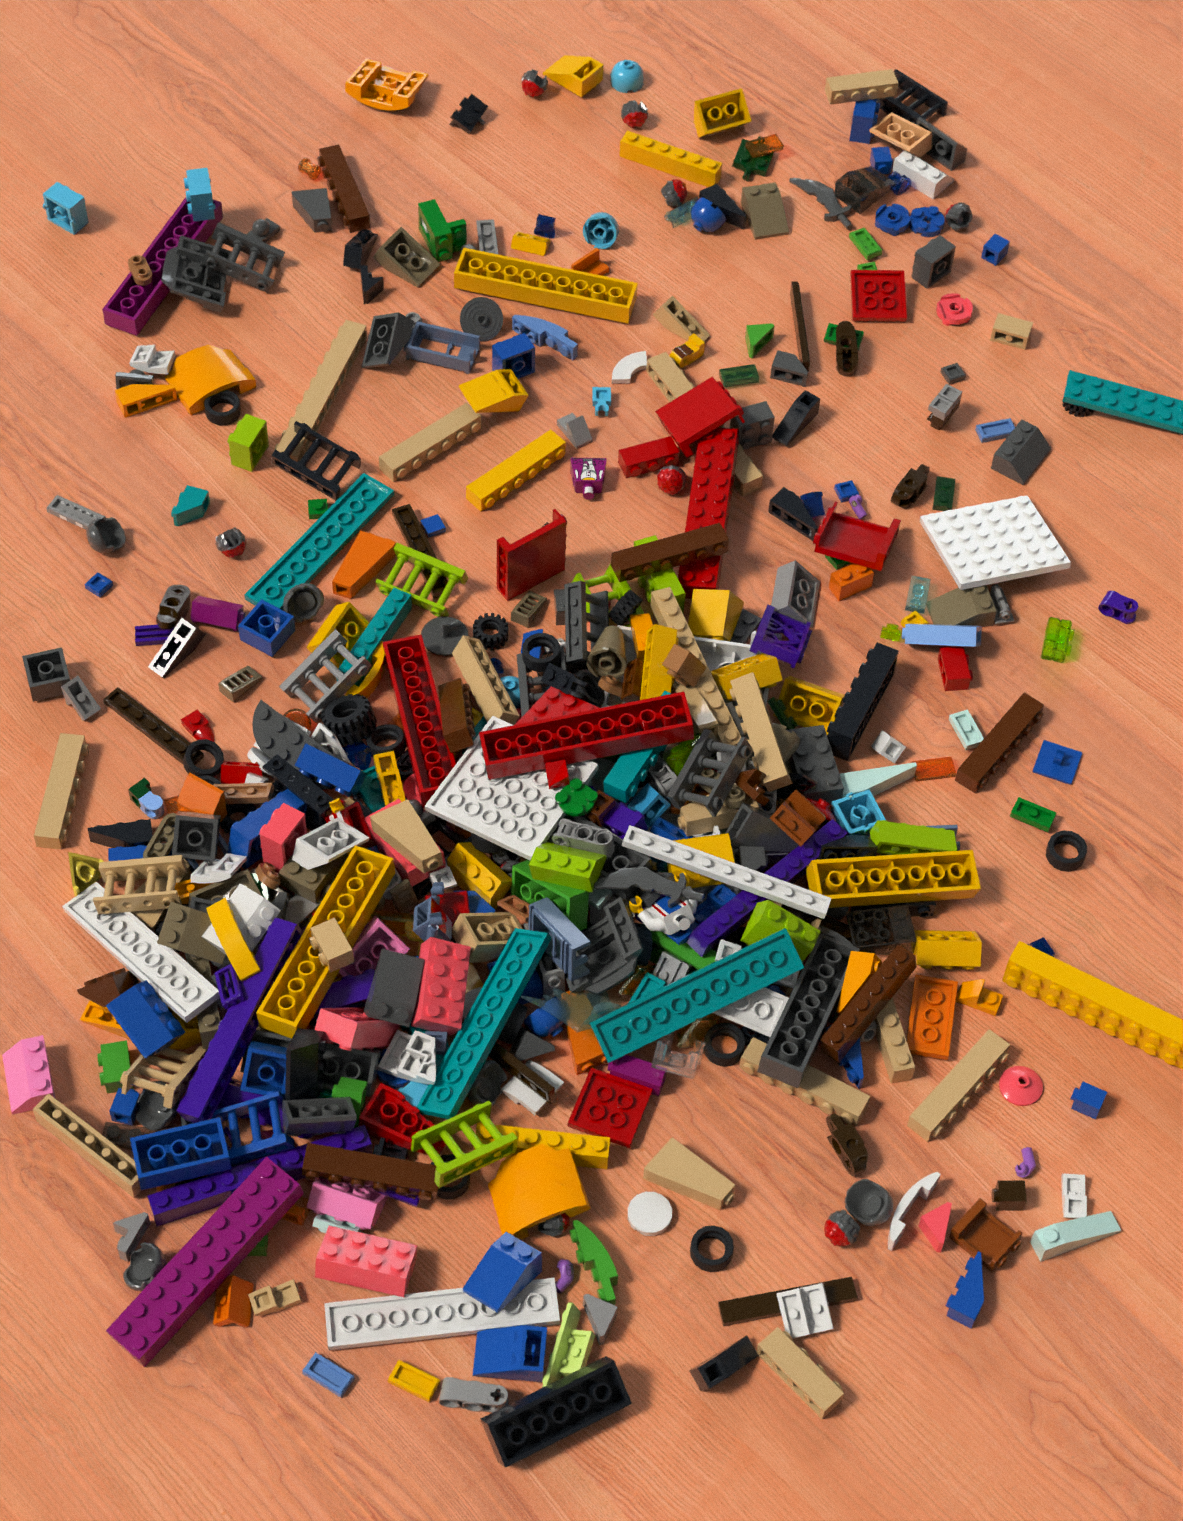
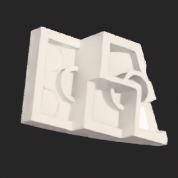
(411, 1057)

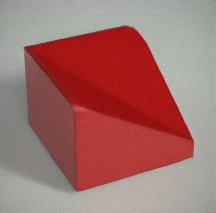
(557, 774)

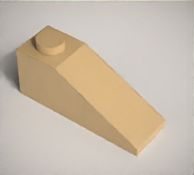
(679, 320)

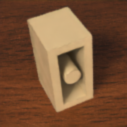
(1011, 331)
(332, 945)

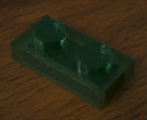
(739, 375)
(943, 493)
(779, 708)

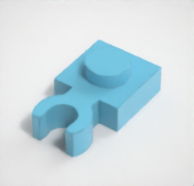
(601, 399)

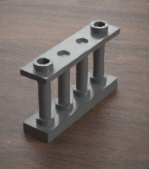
(248, 245)
(576, 619)
(526, 681)
(695, 764)

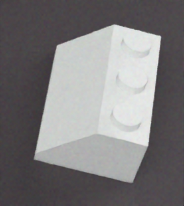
(922, 174)
(326, 843)
(252, 915)

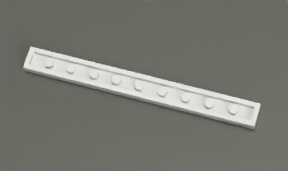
(726, 872)

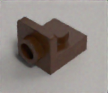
(601, 808)

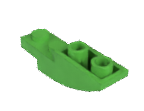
(595, 1257)

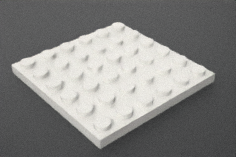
(994, 542)
(509, 810)

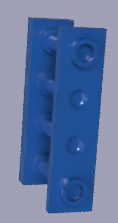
(259, 1147)

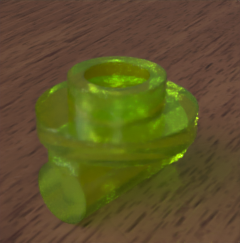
(891, 632)

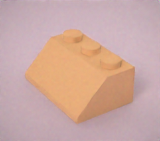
(904, 134)

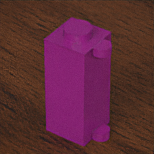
(217, 612)
(638, 1072)

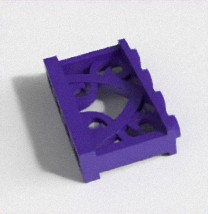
(794, 630)

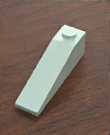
(877, 779)
(1073, 1234)

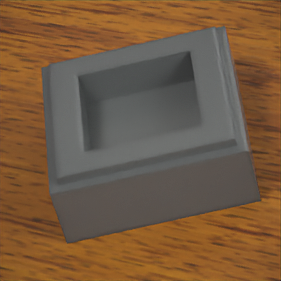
(953, 373)

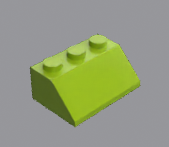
(566, 866)
(771, 918)

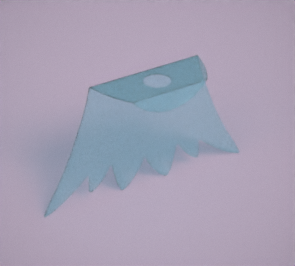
(576, 1009)

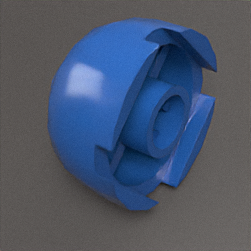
(706, 217)
(543, 1023)

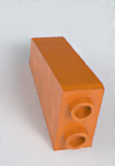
(362, 563)
(584, 1049)

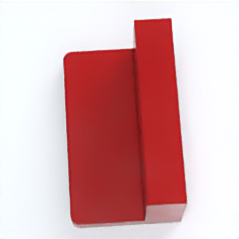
(236, 772)

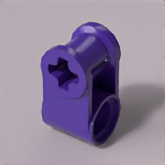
(1117, 606)

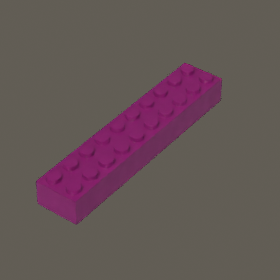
(135, 304)
(205, 1262)

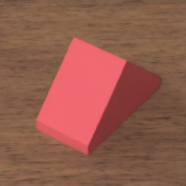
(935, 1225)

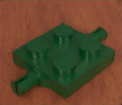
(750, 165)

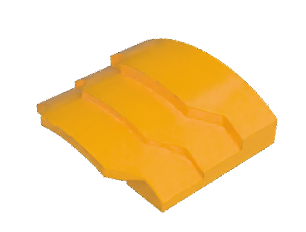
(383, 86)
(206, 373)
(536, 1188)

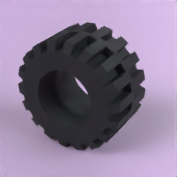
(350, 718)

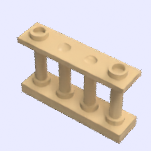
(140, 869)
(177, 1083)

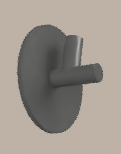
(482, 318)
(443, 635)

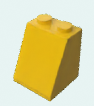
(714, 614)

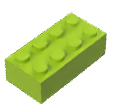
(661, 580)

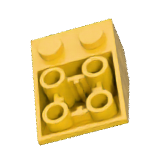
(576, 73)
(495, 392)

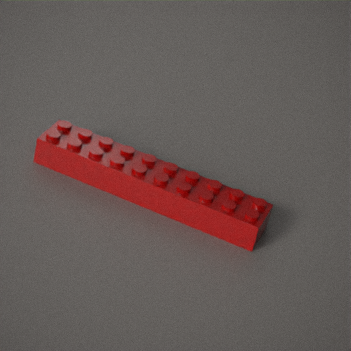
(710, 502)
(419, 713)
(587, 735)

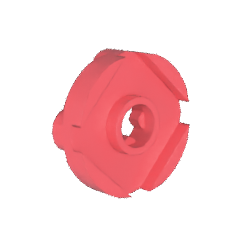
(962, 311)

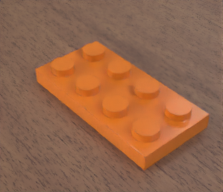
(931, 1016)

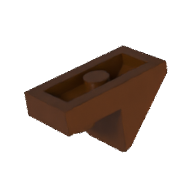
(749, 783)

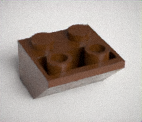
(108, 986)

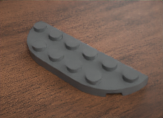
(281, 737)

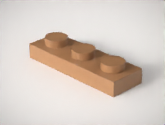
(246, 792)

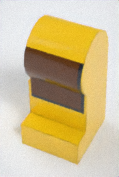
(688, 351)

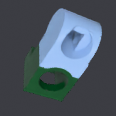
(148, 802)

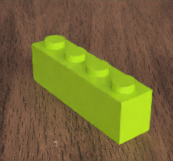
(909, 839)

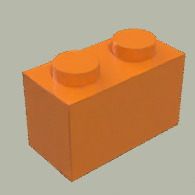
(850, 581)

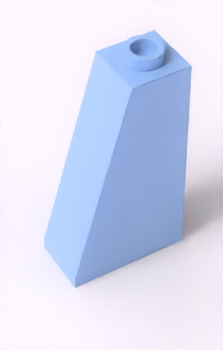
(942, 634)

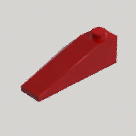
(394, 1119)

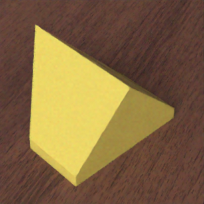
(83, 871)

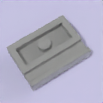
(670, 968)

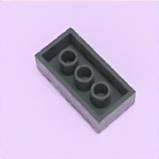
(817, 762)

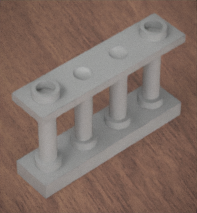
(313, 663)

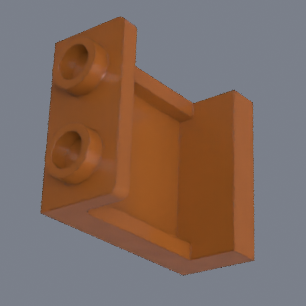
(798, 817)
(985, 1233)

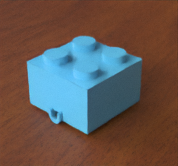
(199, 194)
(65, 208)
(857, 813)

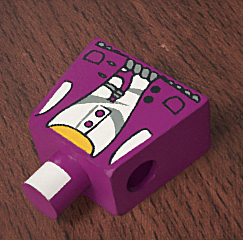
(588, 475)

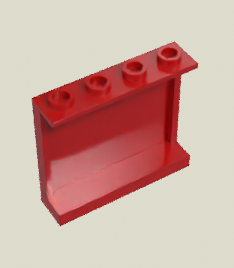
(698, 413)
(855, 539)
(531, 558)

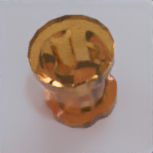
(309, 168)

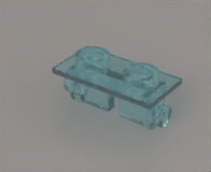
(681, 214)

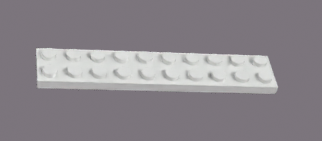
(138, 951)
(434, 1315)

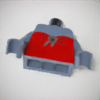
(431, 919)

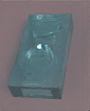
(917, 594)

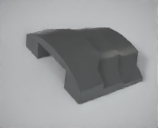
(190, 278)
(611, 952)

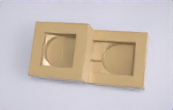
(275, 1299)

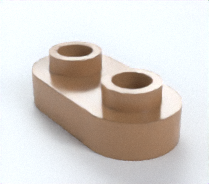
(140, 270)
(611, 685)
(267, 875)

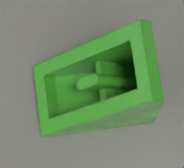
(757, 337)

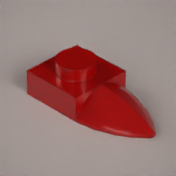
(198, 726)

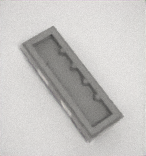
(72, 512)

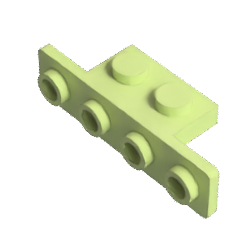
(570, 1349)

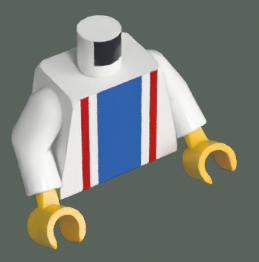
(665, 919)

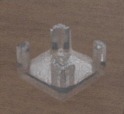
(677, 1062)

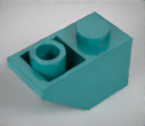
(191, 505)

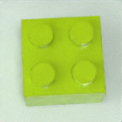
(248, 442)

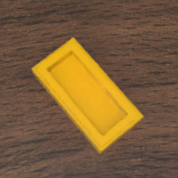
(414, 1381)

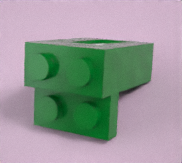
(439, 235)

